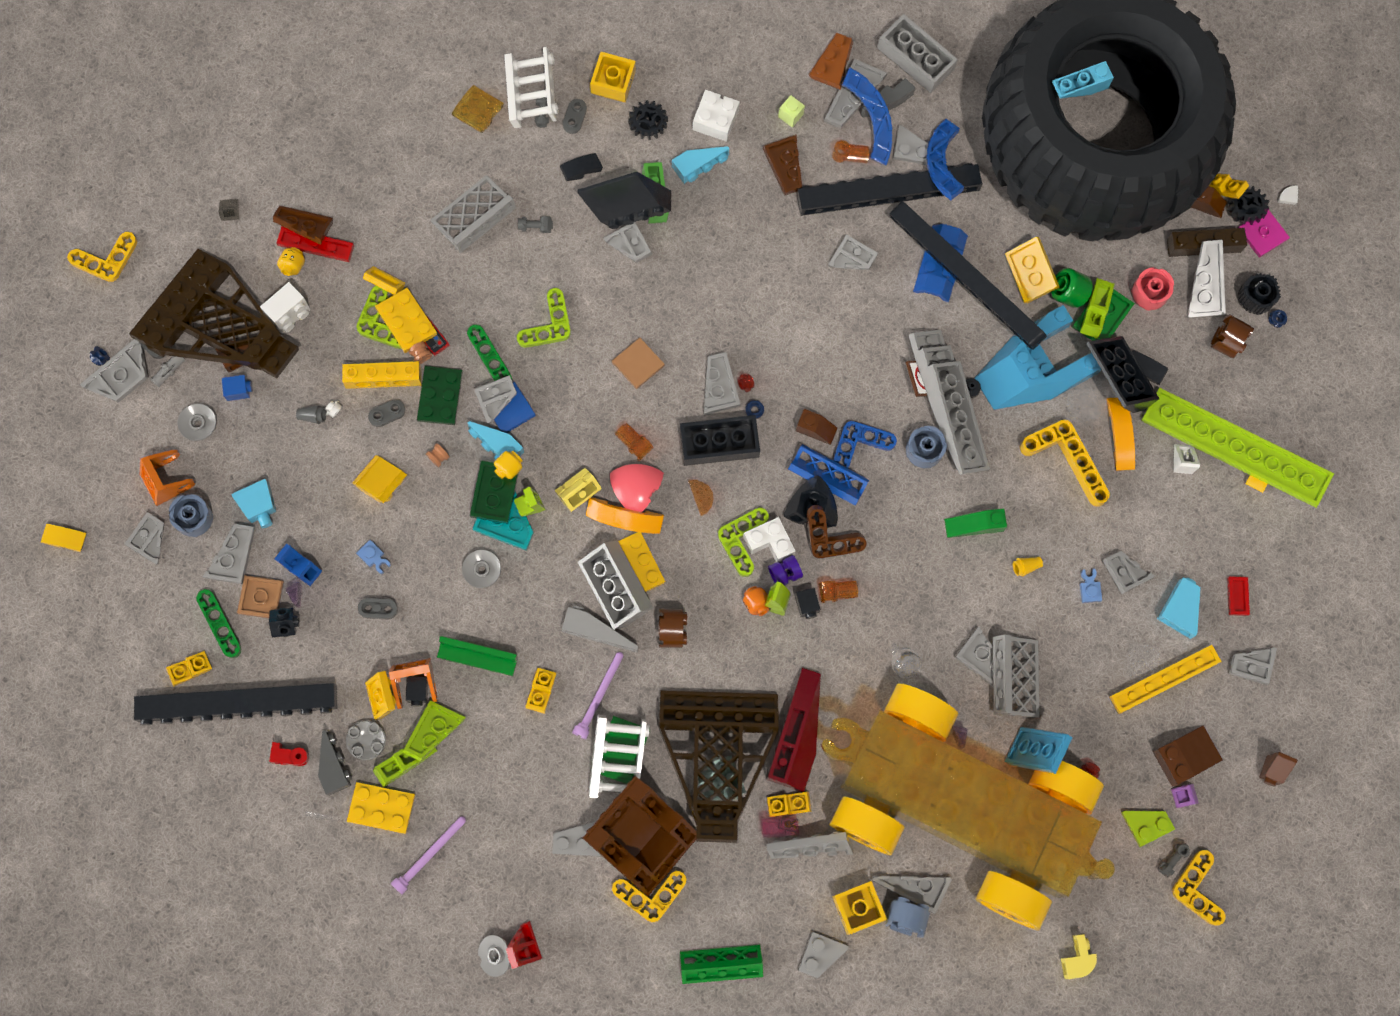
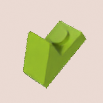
(529, 503)

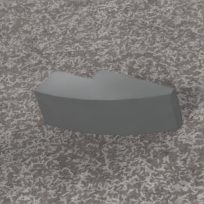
(895, 96)

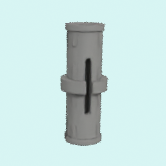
(167, 370)

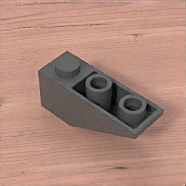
(331, 771)

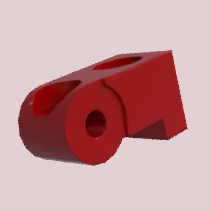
(293, 757)

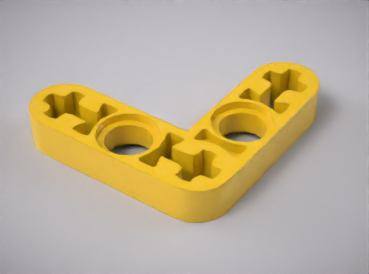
(110, 263)
(1192, 893)
(655, 902)

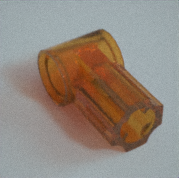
(851, 153)
(633, 441)
(836, 591)

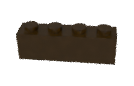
(1189, 242)

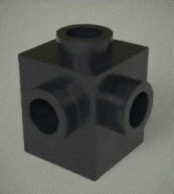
(283, 622)

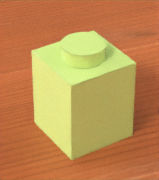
(791, 111)

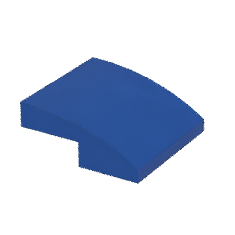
(515, 413)

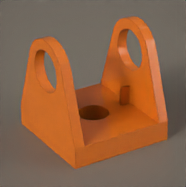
(159, 492)
(410, 669)

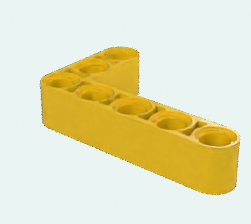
(1072, 456)

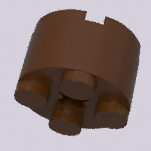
(1231, 336)
(671, 628)

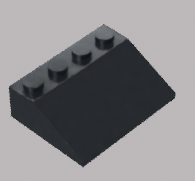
(626, 199)
(1123, 373)

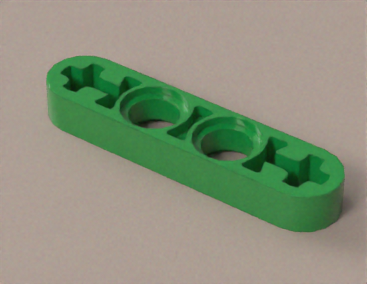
(491, 356)
(219, 623)

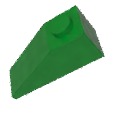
(976, 523)

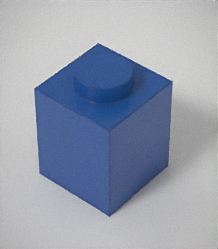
(236, 387)

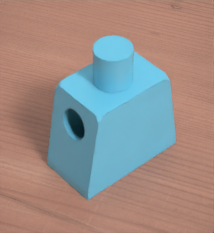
(256, 502)

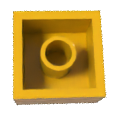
(613, 77)
(859, 908)

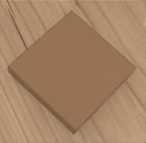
(638, 363)
(259, 596)

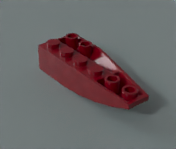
(799, 735)

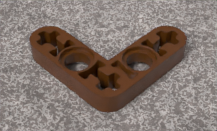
(823, 539)

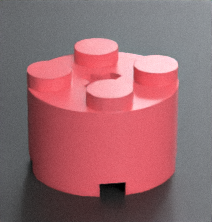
(1152, 288)

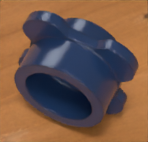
(99, 356)

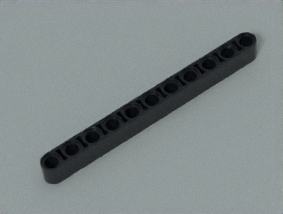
(967, 275)

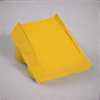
(379, 479)

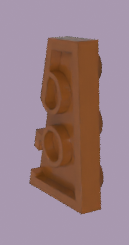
(833, 61)

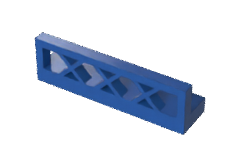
(837, 486)

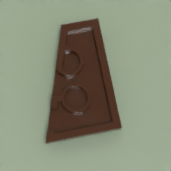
(785, 163)
(303, 223)

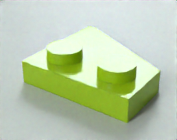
(1147, 825)

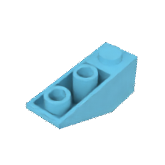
(1084, 81)
(693, 162)
(494, 440)

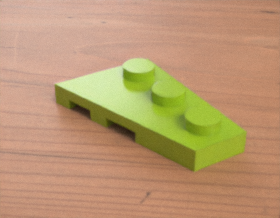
(431, 730)

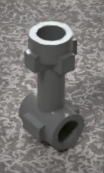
(541, 120)
(545, 224)
(1179, 852)

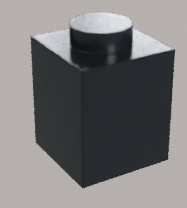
(807, 603)
(417, 691)

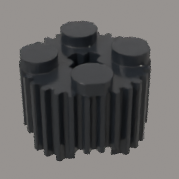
(1259, 293)

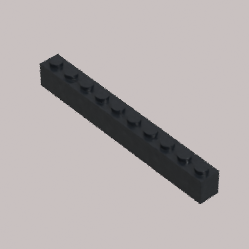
(881, 190)
(235, 703)

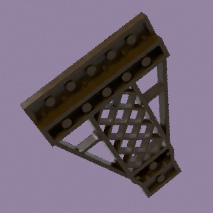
(187, 296)
(718, 713)

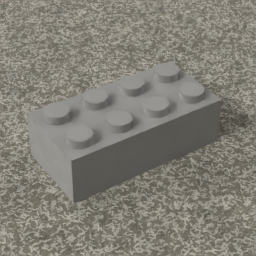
(917, 53)
(615, 584)

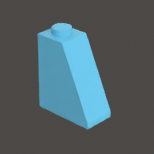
(1182, 608)

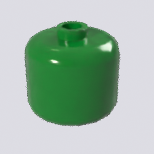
(1073, 288)

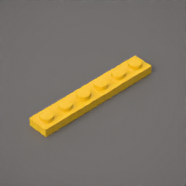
(1165, 679)

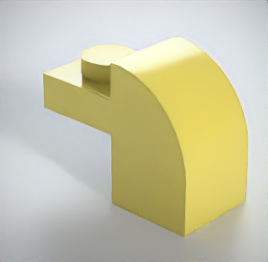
(1082, 963)

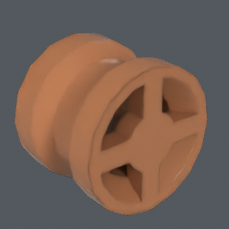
(420, 352)
(437, 455)

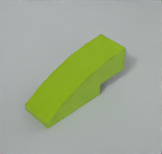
(1097, 308)
(778, 599)
(397, 766)

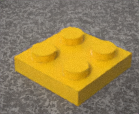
(380, 695)

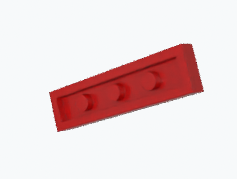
(329, 248)

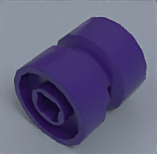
(778, 572)

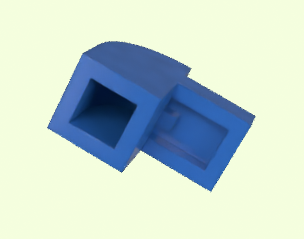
(298, 565)

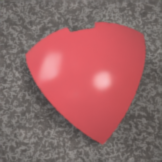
(635, 485)

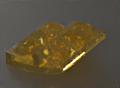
(477, 109)

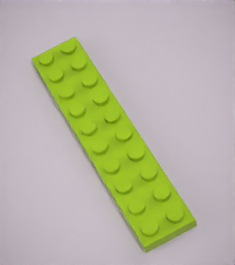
(1238, 447)

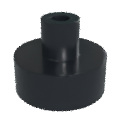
(974, 387)

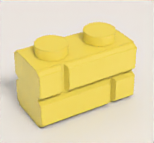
(578, 489)

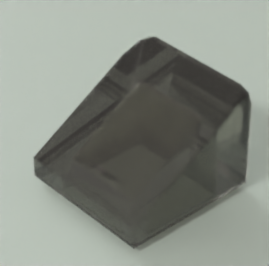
(229, 210)

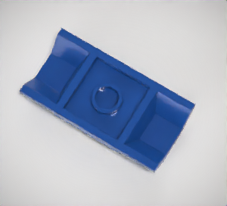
(932, 276)

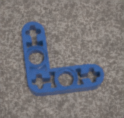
(859, 437)

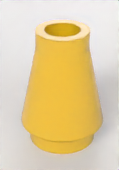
(1024, 566)

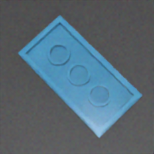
(1038, 749)

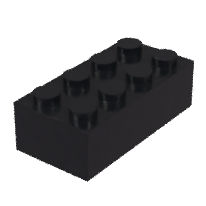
(719, 440)

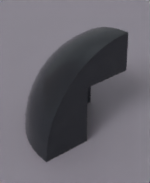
(812, 493)

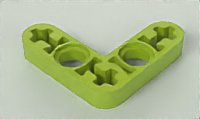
(372, 321)
(556, 324)
(734, 540)

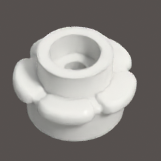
(333, 408)

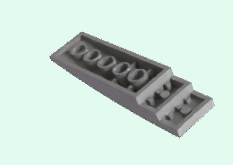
(950, 400)

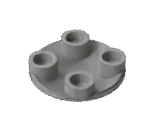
(365, 740)

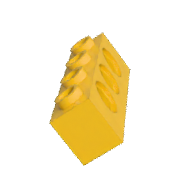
(382, 375)

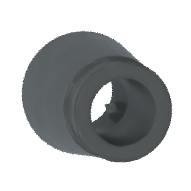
(312, 414)

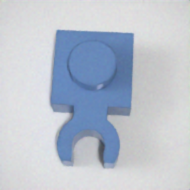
(372, 555)
(1090, 590)

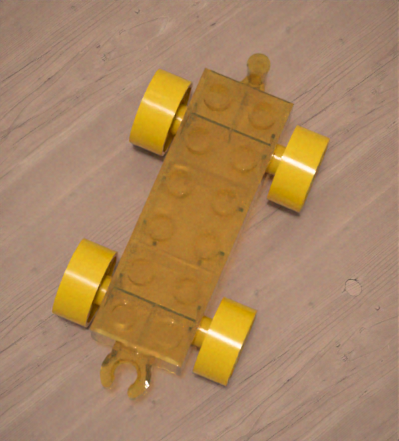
(1028, 830)

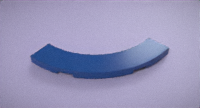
(878, 113)
(937, 160)

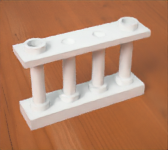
(514, 82)
(601, 746)

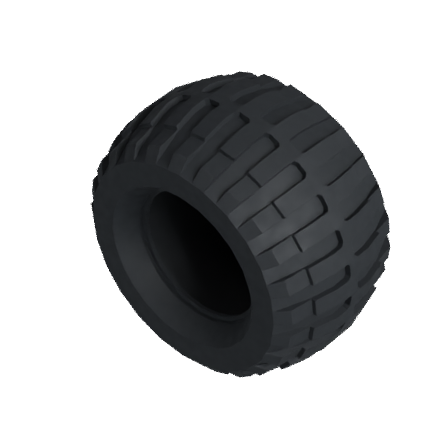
(1155, 59)

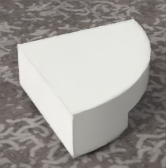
(1289, 195)

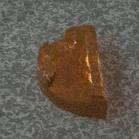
(703, 496)

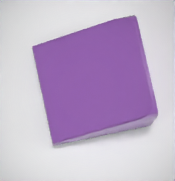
(1184, 796)

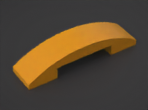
(1122, 435)
(624, 518)

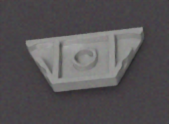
(119, 374)

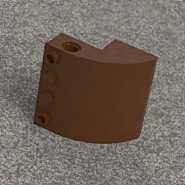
(641, 836)

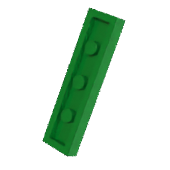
(477, 656)
(721, 968)

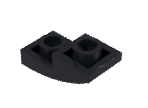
(578, 167)
(1153, 370)

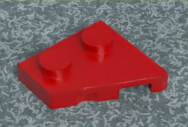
(523, 947)

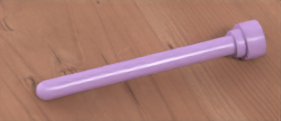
(582, 728)
(402, 882)

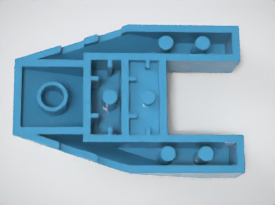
(1027, 375)

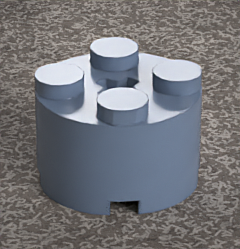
(924, 457)
(183, 507)
(908, 917)

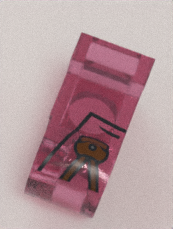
(779, 828)

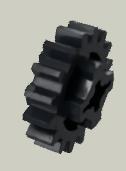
(647, 121)
(1251, 206)

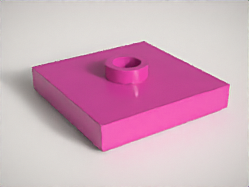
(1265, 234)

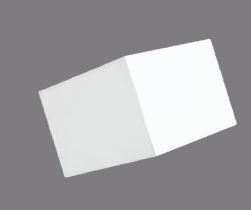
(1185, 459)

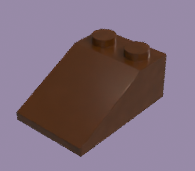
(1187, 756)

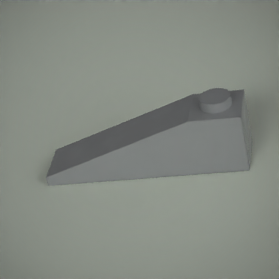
(584, 625)

